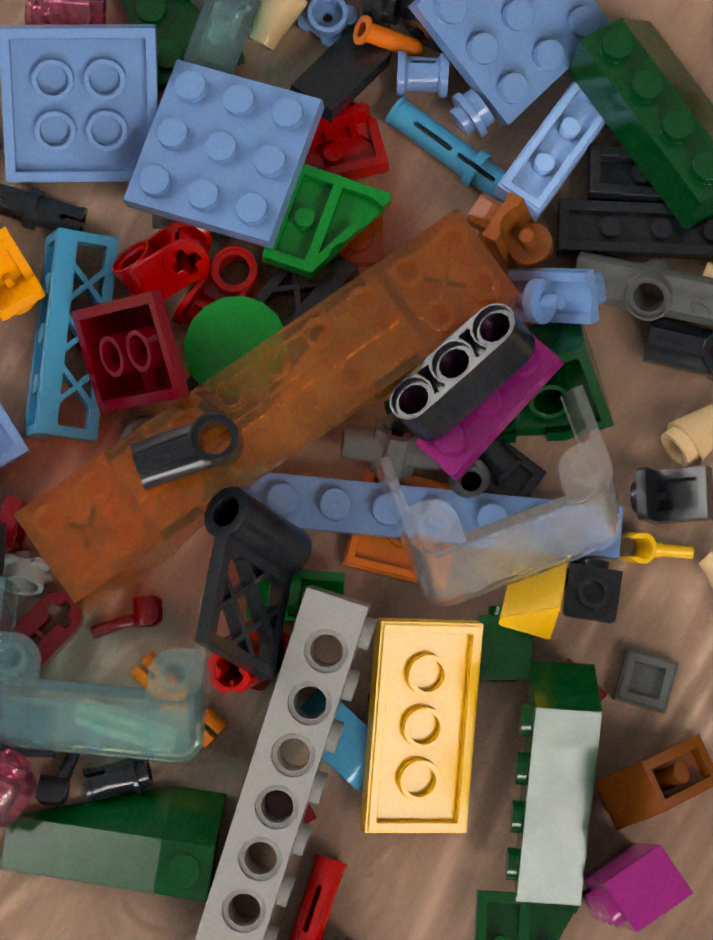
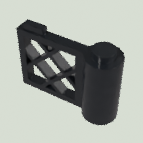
(262, 549)

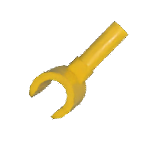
(647, 548)

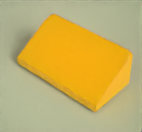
(534, 603)

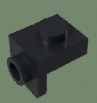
(673, 495)
(592, 591)

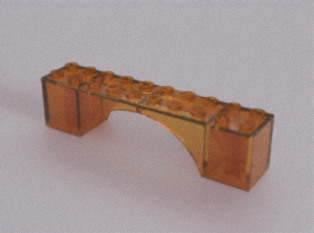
(316, 372)

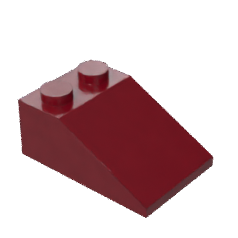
(130, 351)

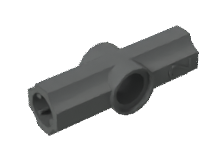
(685, 294)

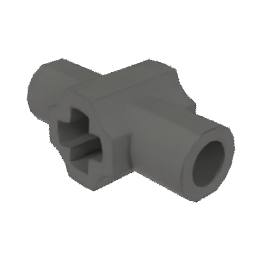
(387, 439)

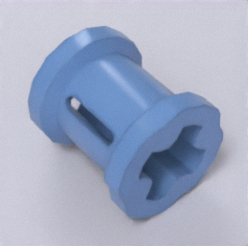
(422, 74)

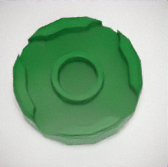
(226, 333)

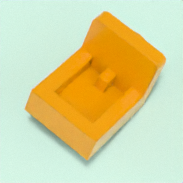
(18, 282)

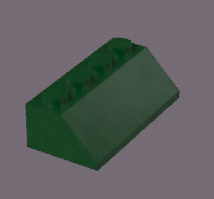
(652, 111)

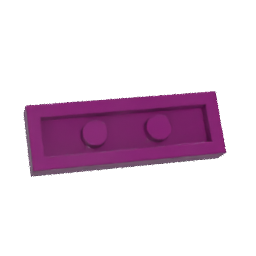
(475, 433)

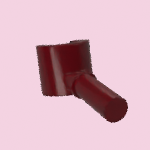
(146, 613)

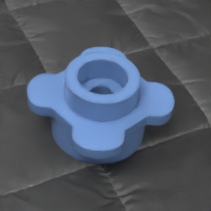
(328, 32)

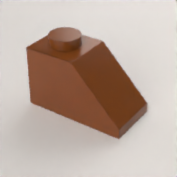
(656, 783)

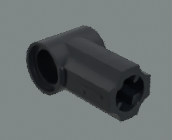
(680, 347)
(181, 451)

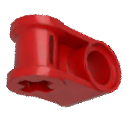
(165, 260)
(212, 287)

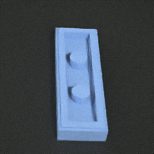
(552, 151)

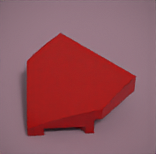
(349, 144)

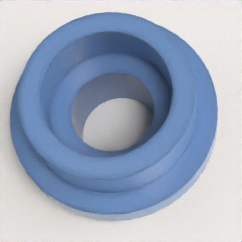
(471, 113)

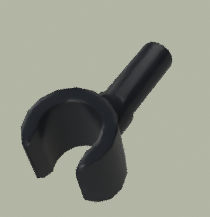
(56, 789)

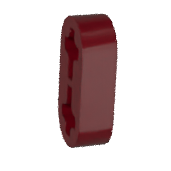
(58, 636)

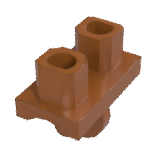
(510, 232)

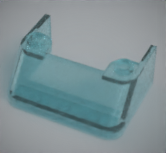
(98, 719)

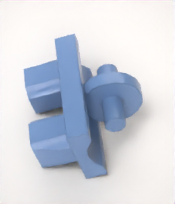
(558, 294)

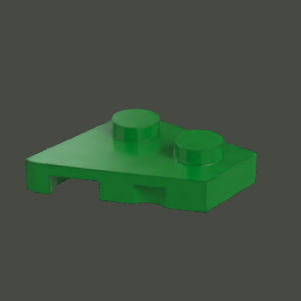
(323, 220)

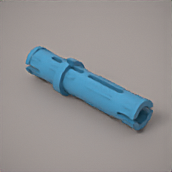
(406, 119)

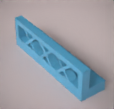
(51, 334)

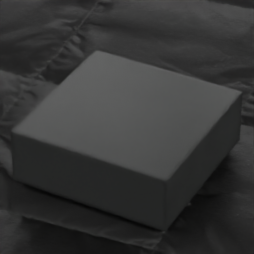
(645, 681)

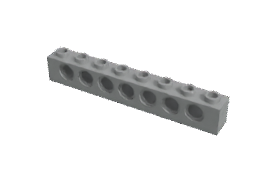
(236, 873)

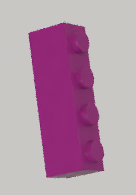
(634, 887)

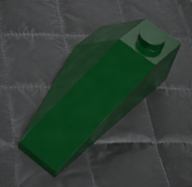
(545, 410)
(129, 841)

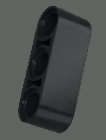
(470, 348)

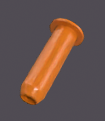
(385, 38)

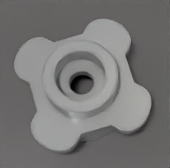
(27, 572)

